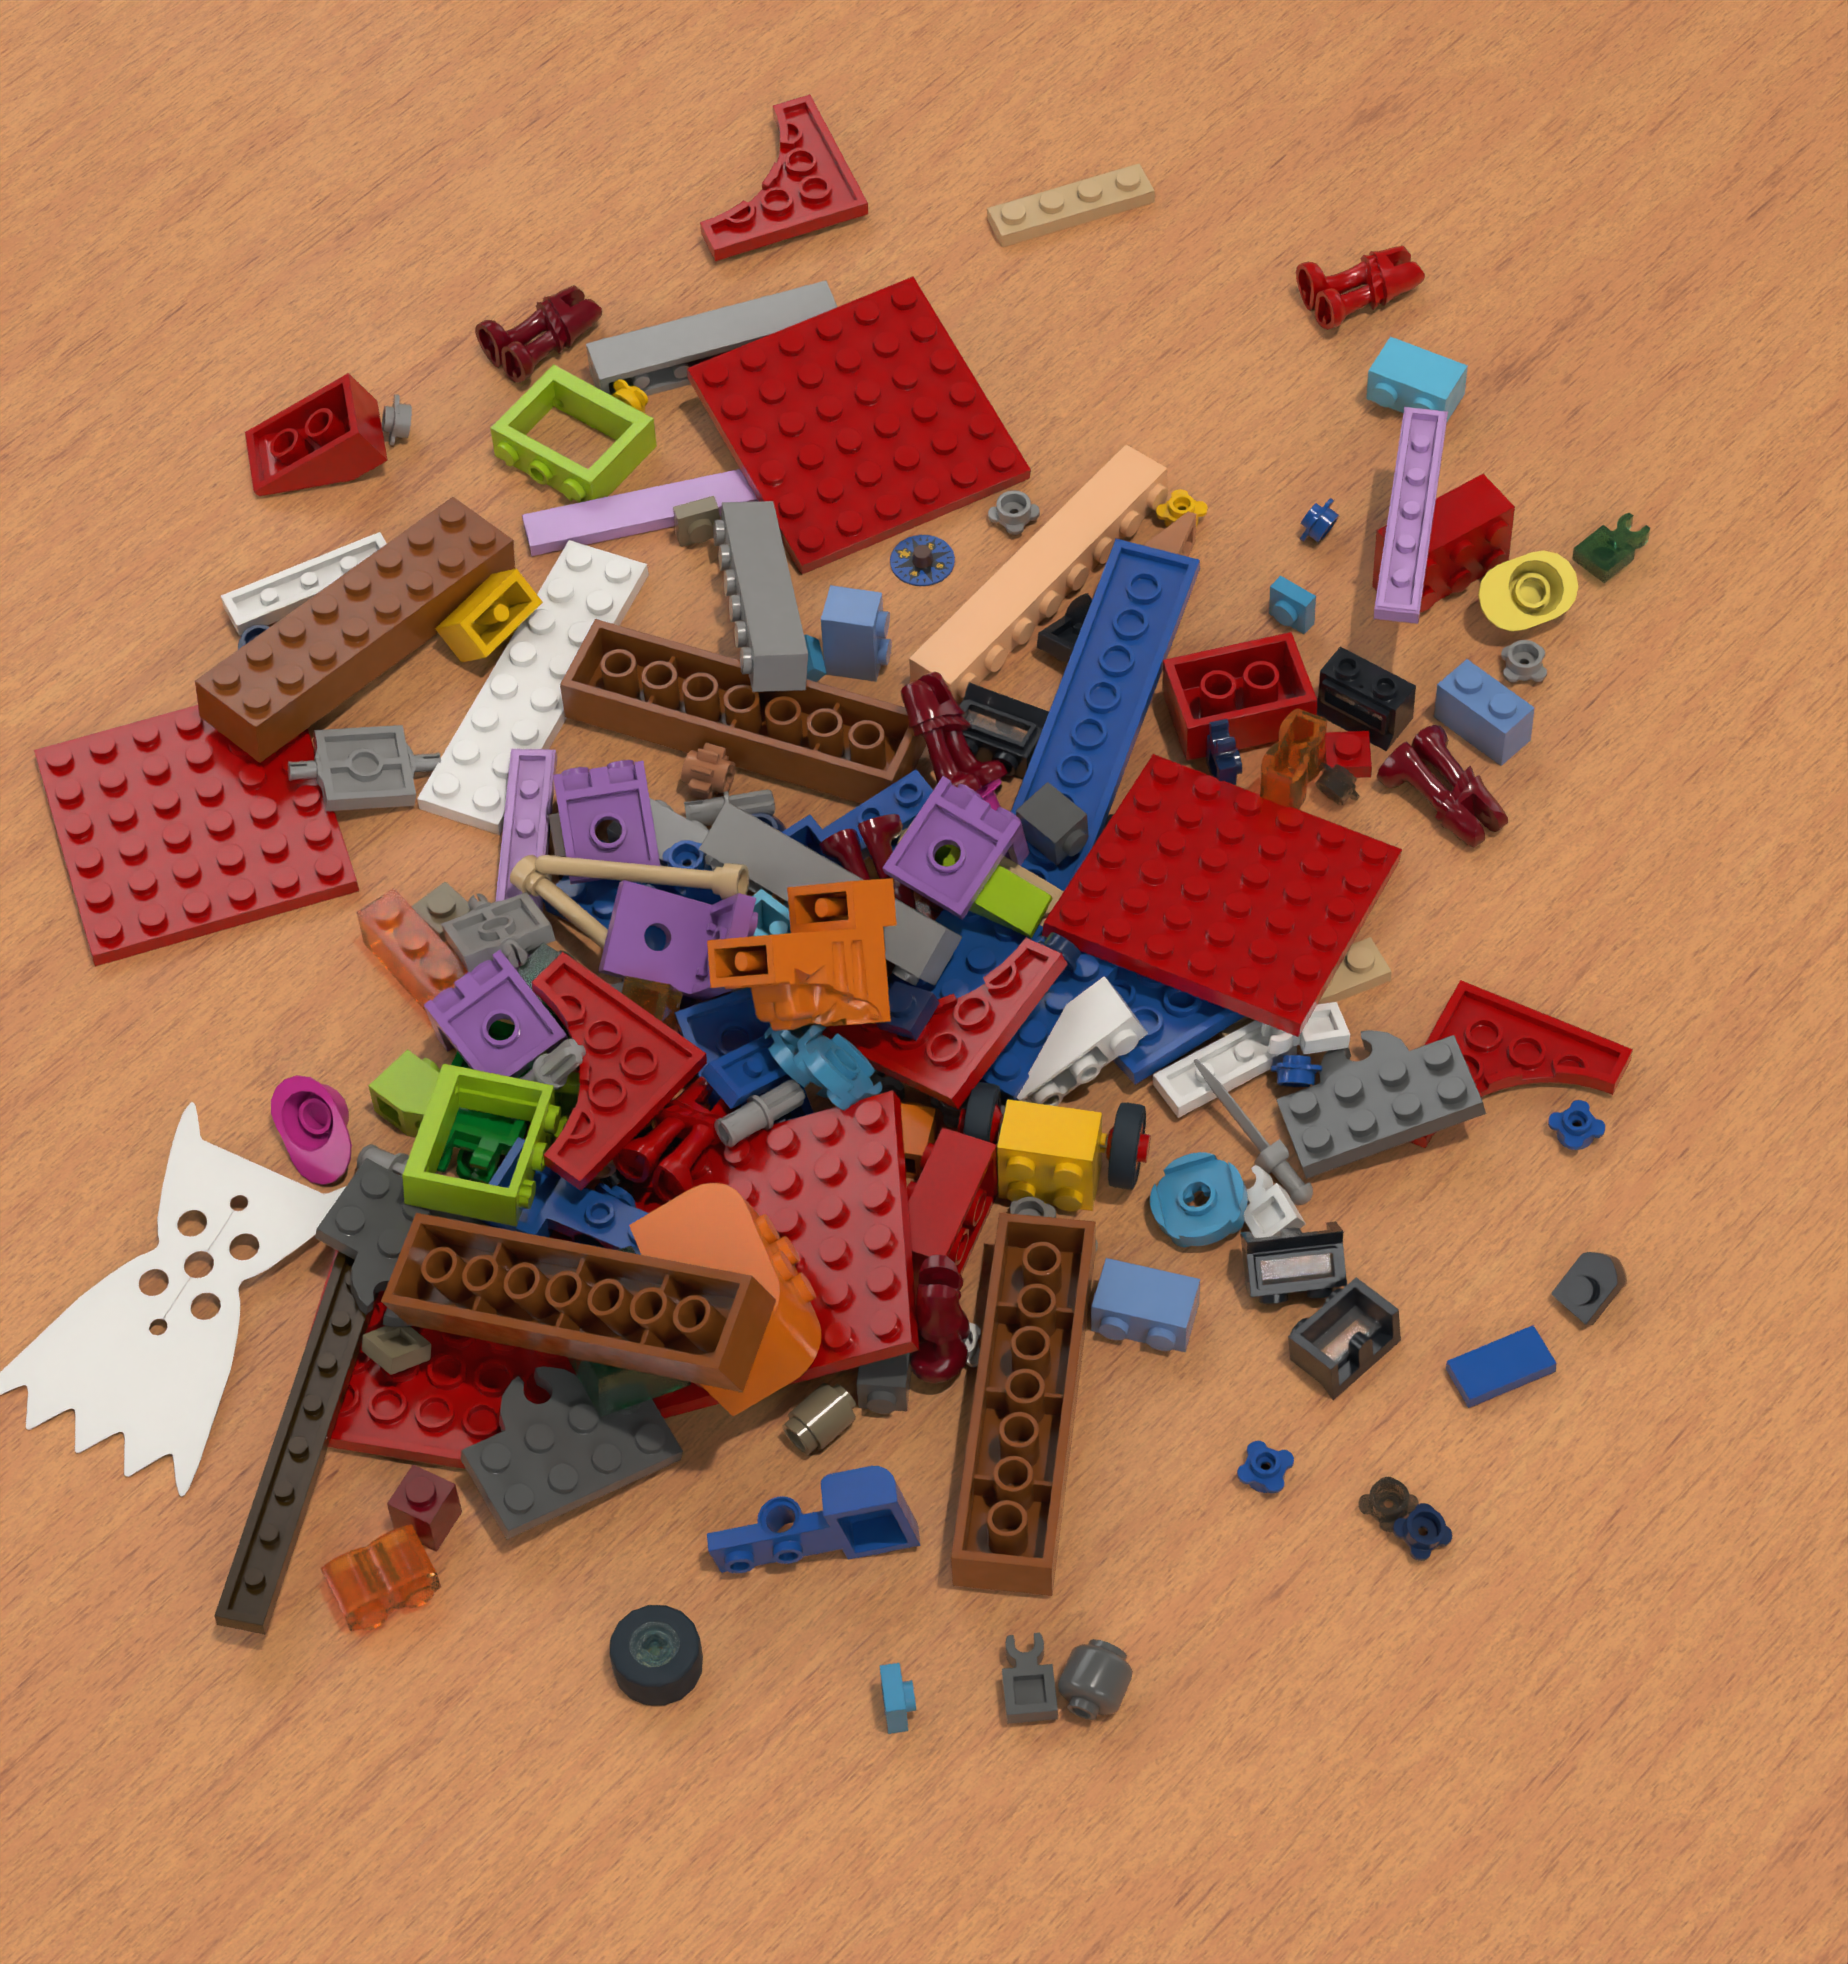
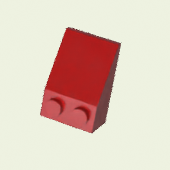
(317, 440)

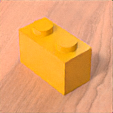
(489, 615)

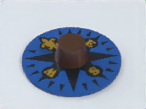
(922, 560)

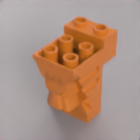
(823, 970)

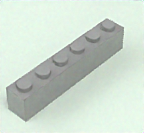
(660, 354)
(761, 596)
(777, 861)

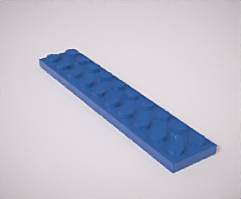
(1107, 689)

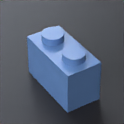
(855, 633)
(1484, 712)
(1145, 1305)

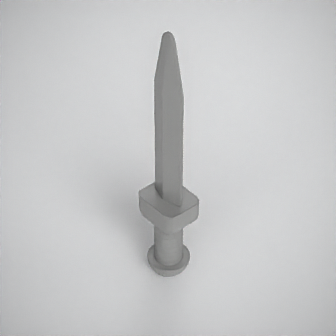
(1272, 1157)

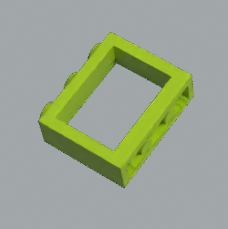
(560, 389)
(487, 1094)

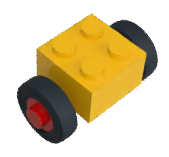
(1056, 1149)

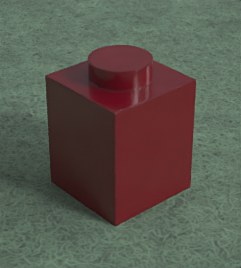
(427, 1504)

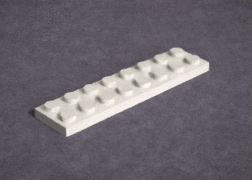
(523, 695)

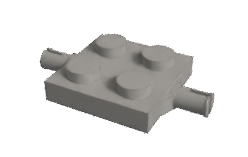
(364, 767)
(506, 925)

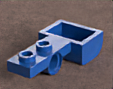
(901, 798)
(561, 1207)
(860, 1515)

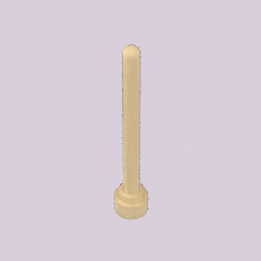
(529, 880)
(723, 880)

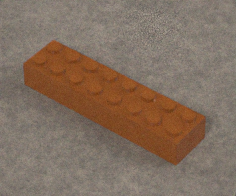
(351, 630)
(699, 697)
(580, 1301)
(1024, 1405)

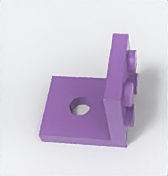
(602, 794)
(959, 819)
(686, 928)
(481, 997)

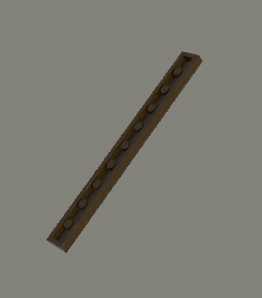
(295, 1457)

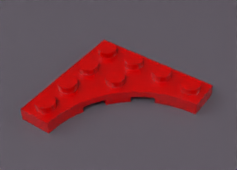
(801, 193)
(963, 1031)
(1520, 1046)
(624, 1078)

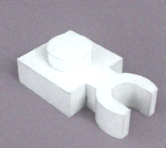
(1322, 1033)
(1269, 1207)

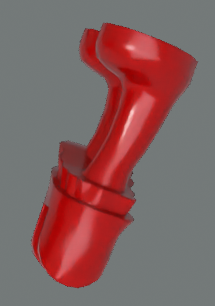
(1382, 272)
(682, 1119)

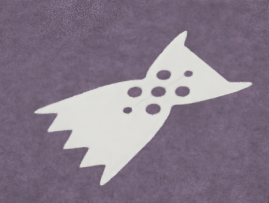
(171, 1383)

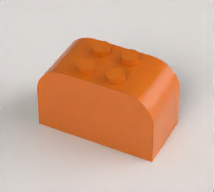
(723, 1232)

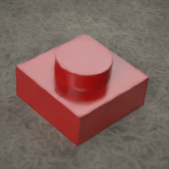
(1350, 751)

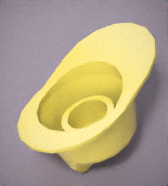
(1528, 590)

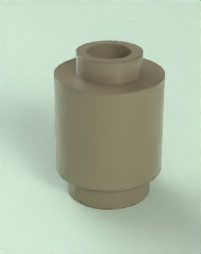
(820, 1418)

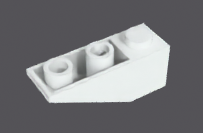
(1083, 1041)

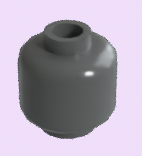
(1095, 1679)

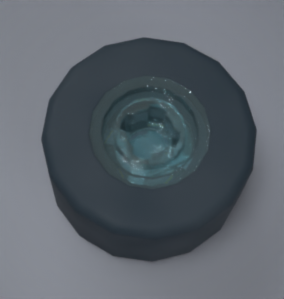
(663, 1673)

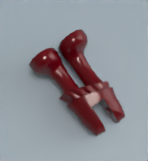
(561, 315)
(940, 722)
(1454, 808)
(877, 836)
(940, 1322)

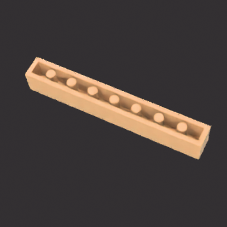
(1043, 572)

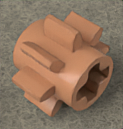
(708, 771)

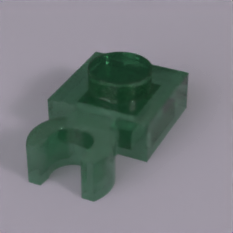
(1610, 551)

